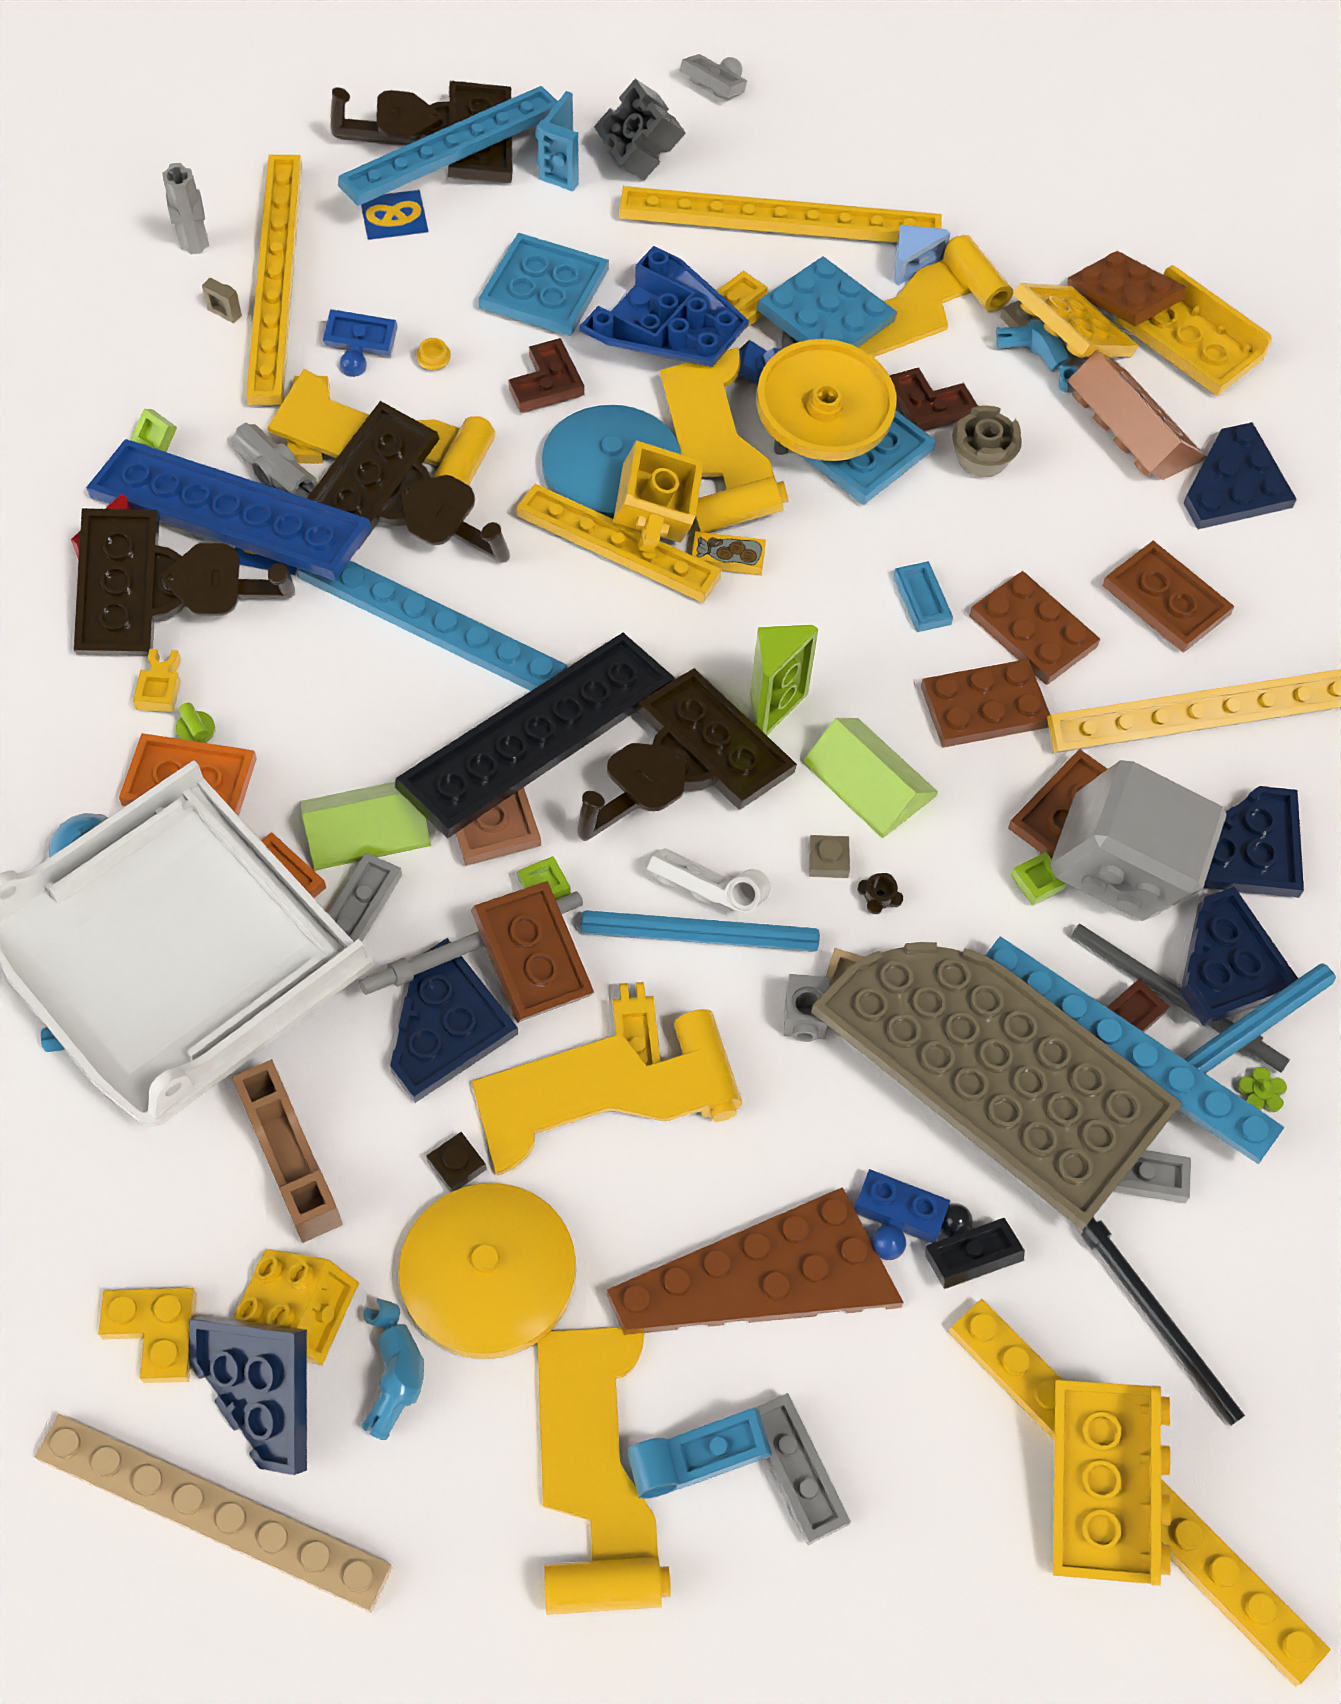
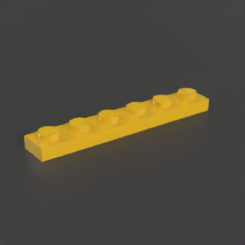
(618, 543)

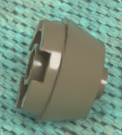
(986, 441)

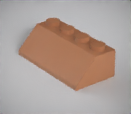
(1134, 418)

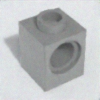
(804, 991)

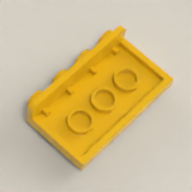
(1204, 336)
(1110, 1482)

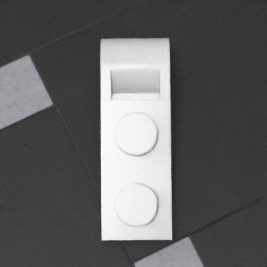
(708, 885)

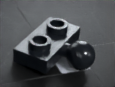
(970, 1251)

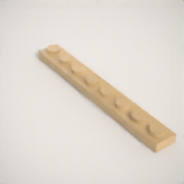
(215, 1513)

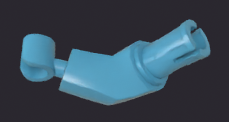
(1040, 342)
(403, 1369)

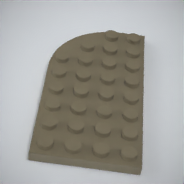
(1002, 1069)

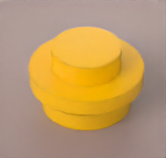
(433, 354)

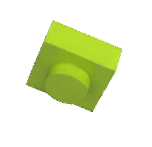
(154, 430)
(544, 871)
(1037, 879)

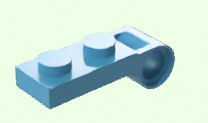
(698, 1455)

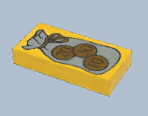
(730, 552)

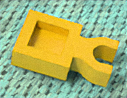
(160, 685)

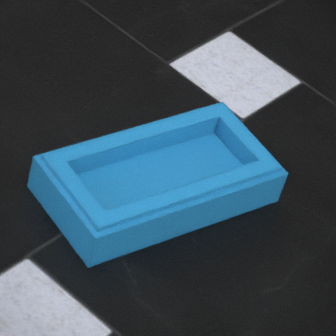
(923, 596)

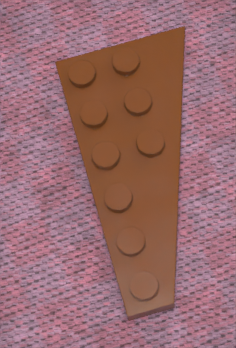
(776, 1270)

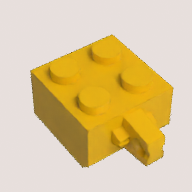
(658, 494)

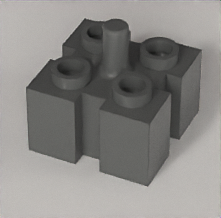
(639, 130)

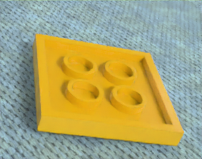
(1074, 320)

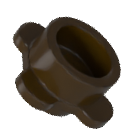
(880, 882)

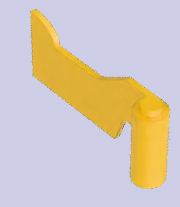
(920, 304)
(328, 427)
(709, 435)
(603, 1079)
(586, 1475)

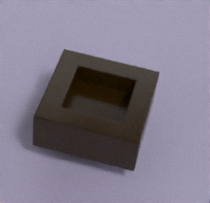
(456, 1162)

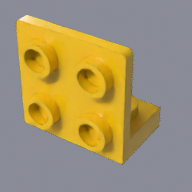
(299, 1294)

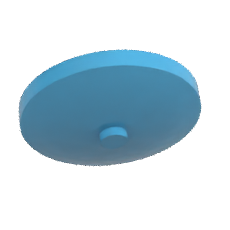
(589, 448)

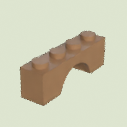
(287, 1151)

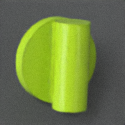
(194, 724)

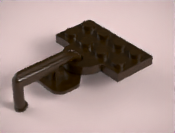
(407, 118)
(387, 483)
(126, 574)
(697, 746)

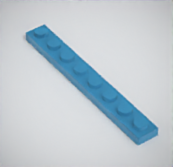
(446, 146)
(439, 625)
(1201, 1096)

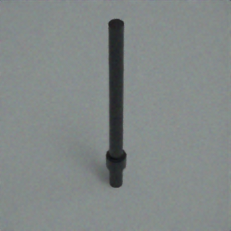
(1098, 1237)

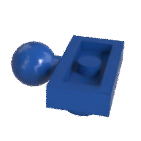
(358, 335)
(900, 1209)

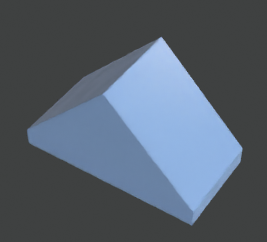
(917, 249)

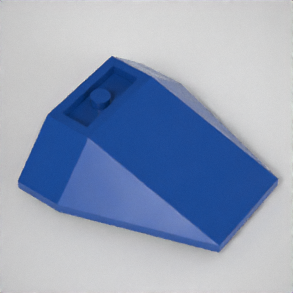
(669, 314)

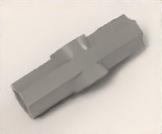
(185, 208)
(271, 462)

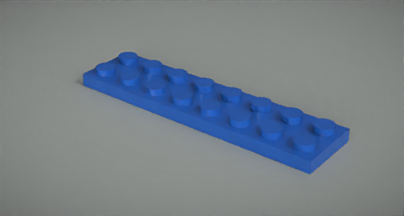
(232, 509)

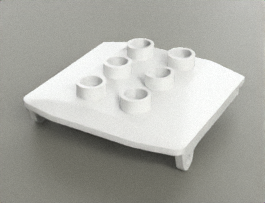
(169, 947)

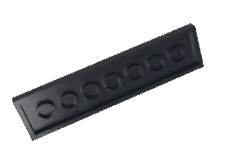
(532, 735)

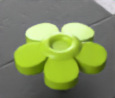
(1262, 1091)

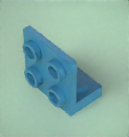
(558, 145)

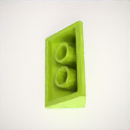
(781, 672)
(868, 775)
(362, 822)

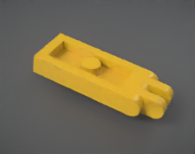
(637, 1022)

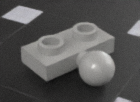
(721, 78)

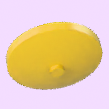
(826, 399)
(487, 1270)

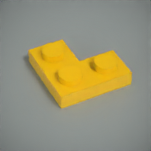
(160, 1319)

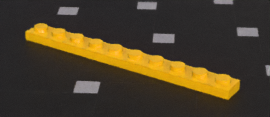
(770, 214)
(274, 281)
(1195, 711)
(1193, 1544)

